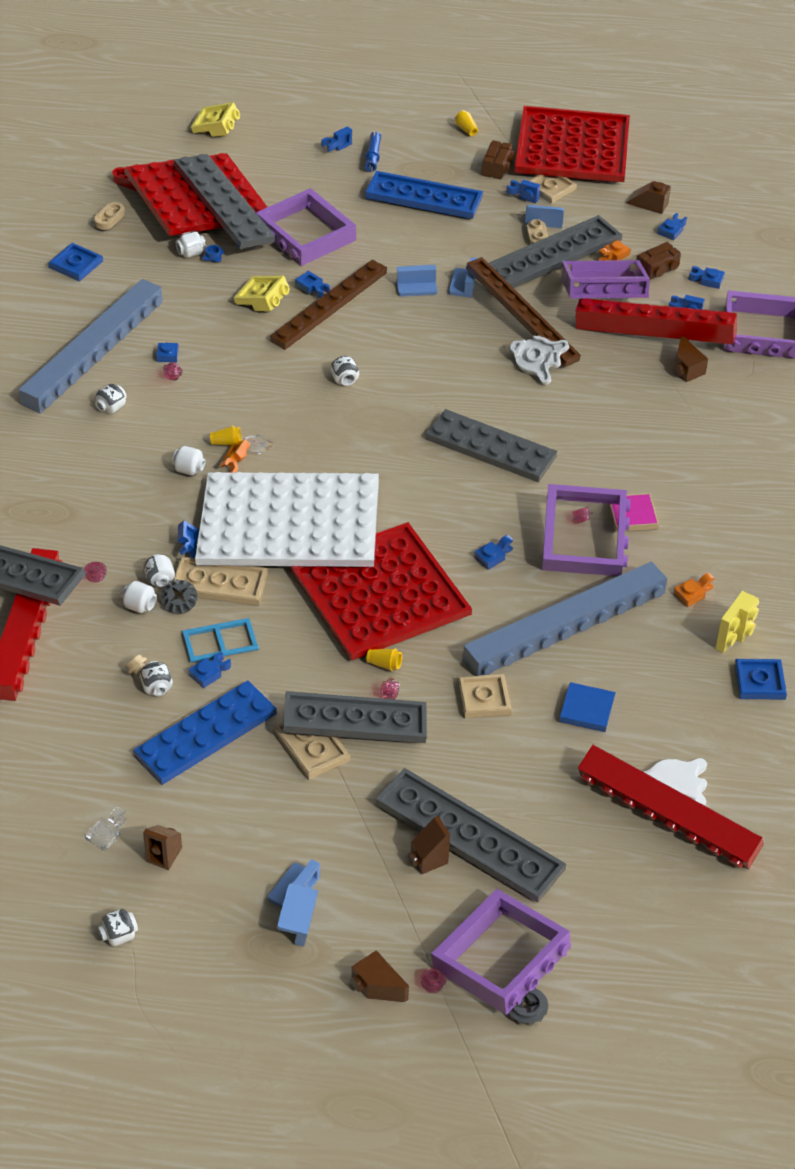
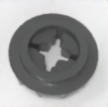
(178, 606)
(538, 1010)

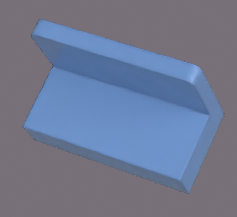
(549, 215)
(416, 280)
(462, 282)
(296, 875)
(297, 912)

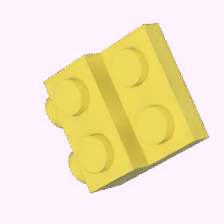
(216, 119)
(263, 292)
(738, 621)

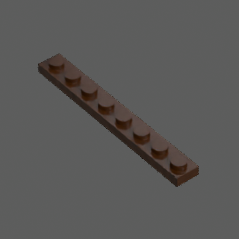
(328, 304)
(518, 306)

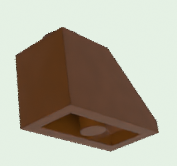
(651, 197)
(689, 361)
(162, 845)
(430, 847)
(378, 979)

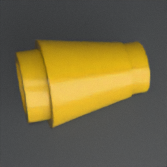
(466, 123)
(226, 436)
(385, 658)

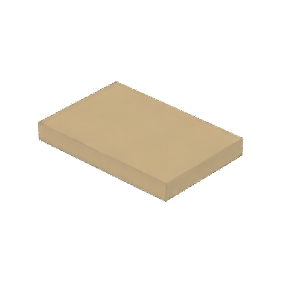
(313, 752)

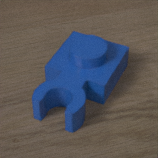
(672, 228)
(708, 277)
(312, 283)
(188, 537)
(209, 671)

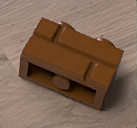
(497, 160)
(659, 260)

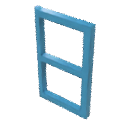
(217, 627)

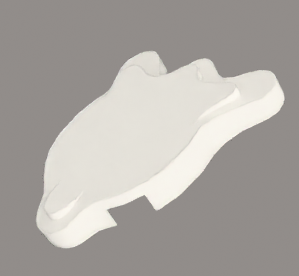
(538, 355)
(682, 776)

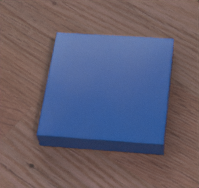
(75, 262)
(760, 679)
(587, 707)

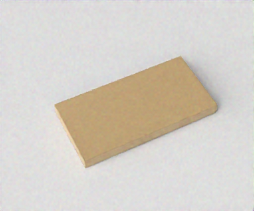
(224, 582)

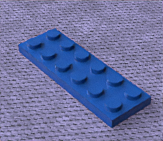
(424, 194)
(204, 732)

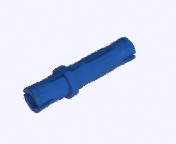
(372, 155)

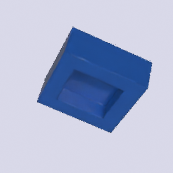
(167, 352)

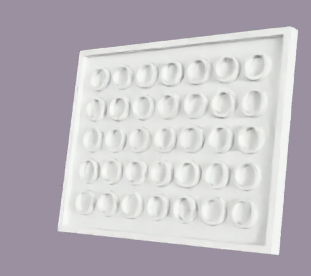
(288, 519)

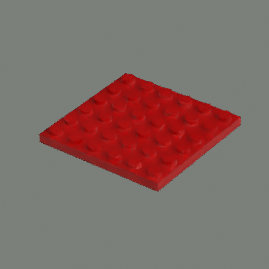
(573, 144)
(174, 200)
(386, 602)

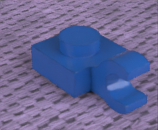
(341, 140)
(528, 190)
(688, 302)
(492, 554)

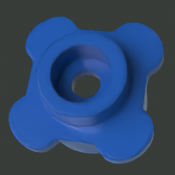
(213, 253)

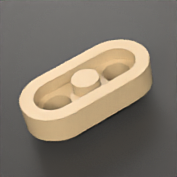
(109, 216)
(536, 231)

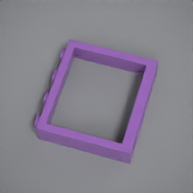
(344, 228)
(605, 279)
(761, 304)
(581, 564)
(505, 999)

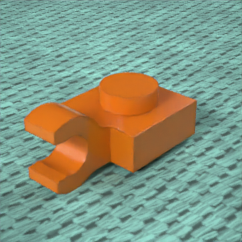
(614, 251)
(235, 454)
(692, 592)

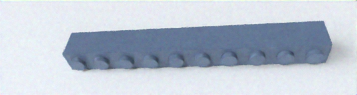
(90, 346)
(564, 619)

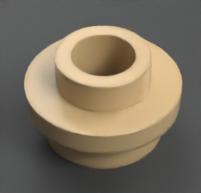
(136, 664)

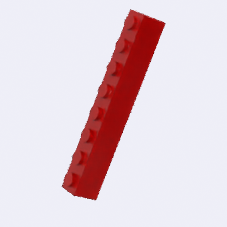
(656, 321)
(19, 637)
(671, 807)

